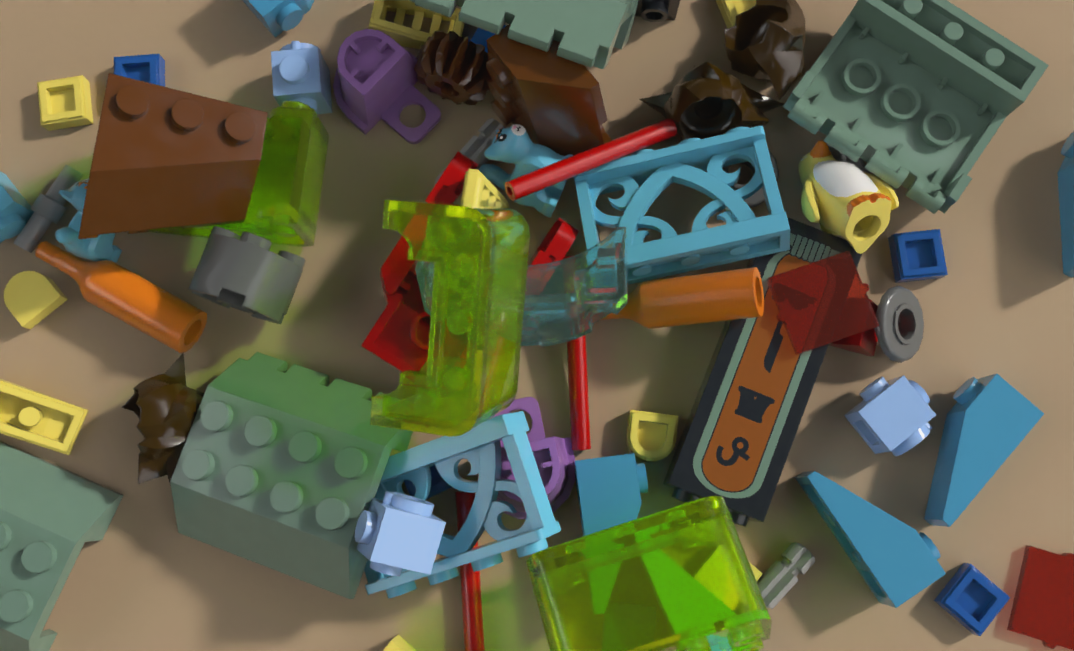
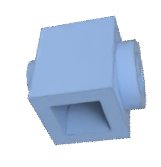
(301, 76)
(892, 415)
(399, 534)

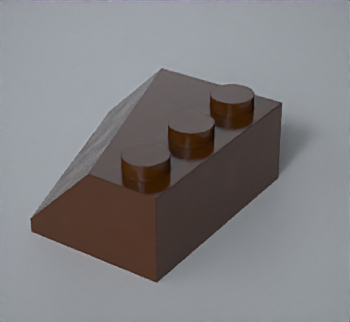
(546, 95)
(169, 160)

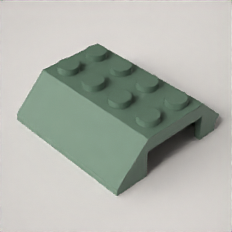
(582, 27)
(914, 93)
(283, 470)
(42, 531)

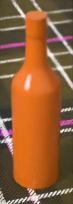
(130, 298)
(695, 299)

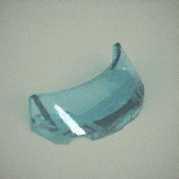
(564, 295)

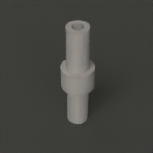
(47, 209)

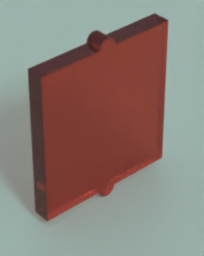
(822, 302)
(1045, 598)

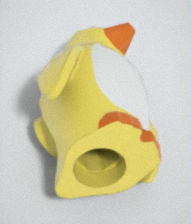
(844, 198)

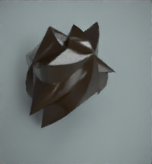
(768, 43)
(711, 103)
(165, 419)

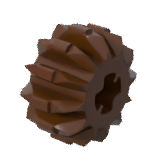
(453, 68)

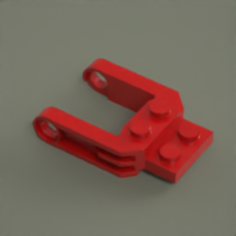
(404, 326)

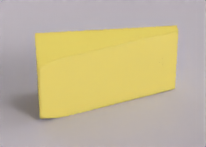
(39, 418)

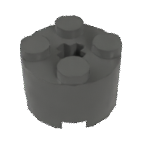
(247, 275)

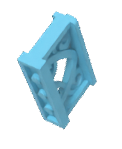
(686, 164)
(483, 451)

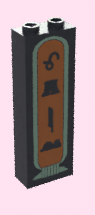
(751, 396)

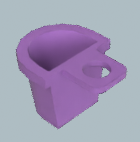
(378, 82)
(552, 456)

